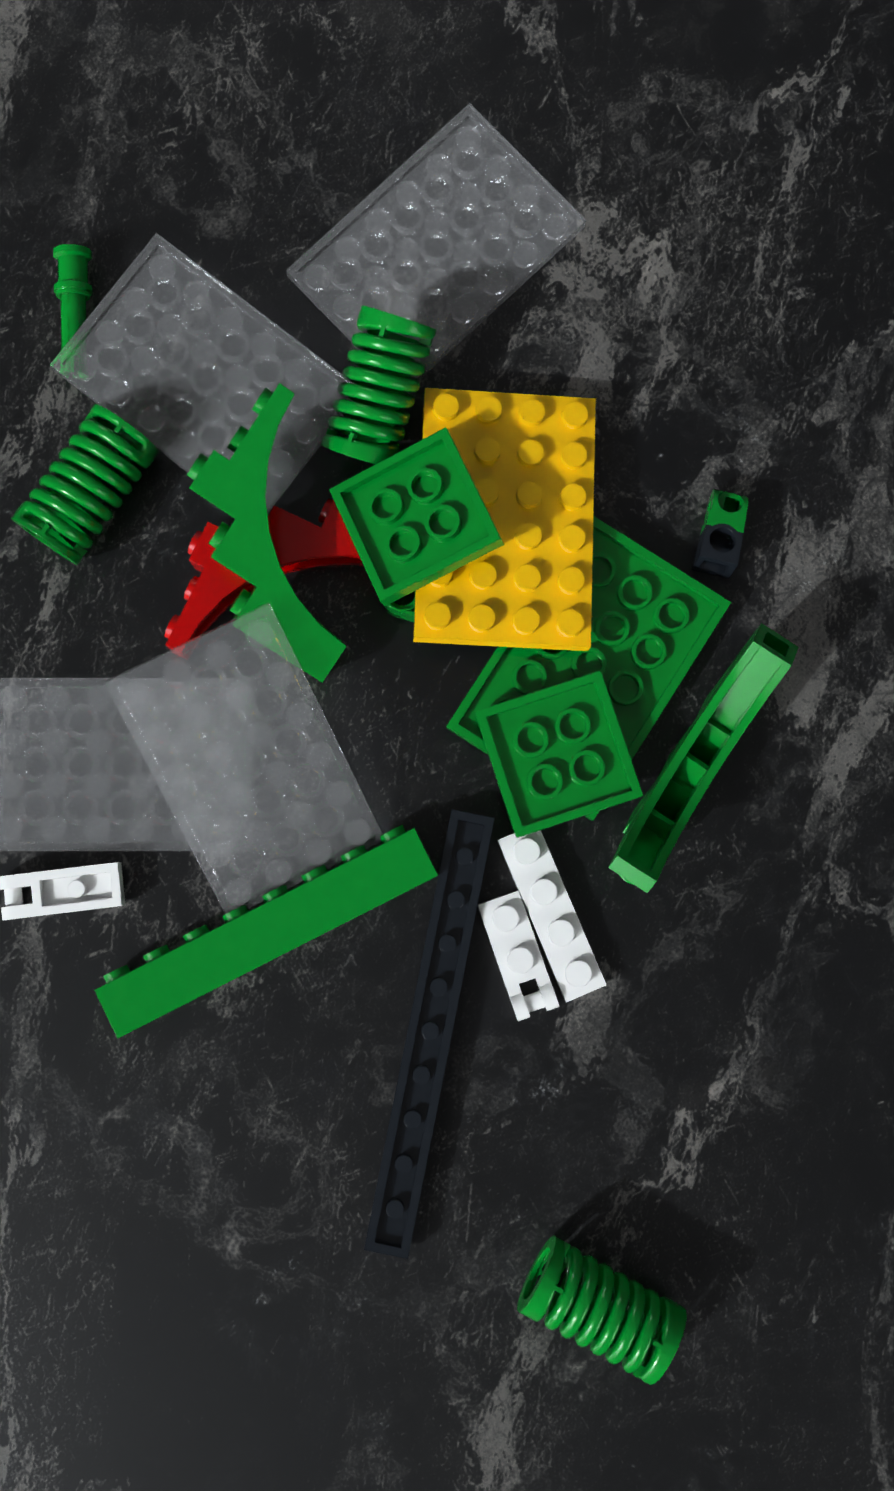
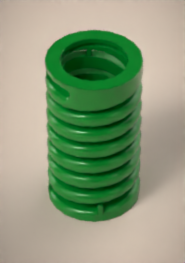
(379, 386)
(56, 499)
(606, 1322)

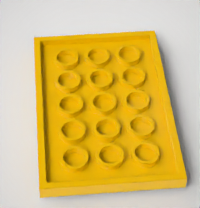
(537, 481)

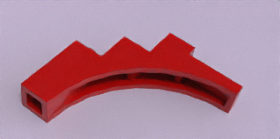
(297, 547)

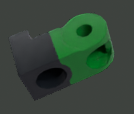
(721, 534)

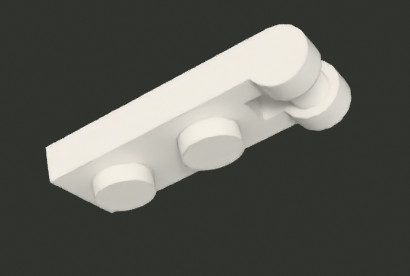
(63, 890)
(517, 953)

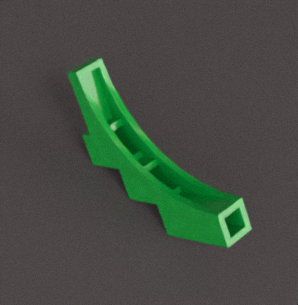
(246, 545)
(699, 756)

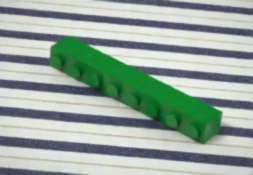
(265, 932)

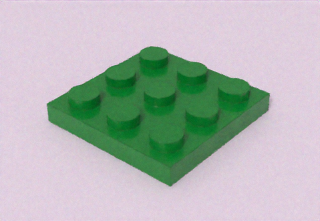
(415, 517)
(558, 754)

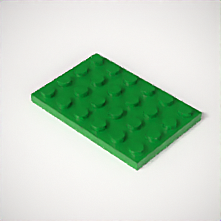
(643, 639)

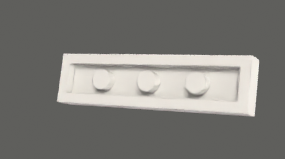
(552, 914)

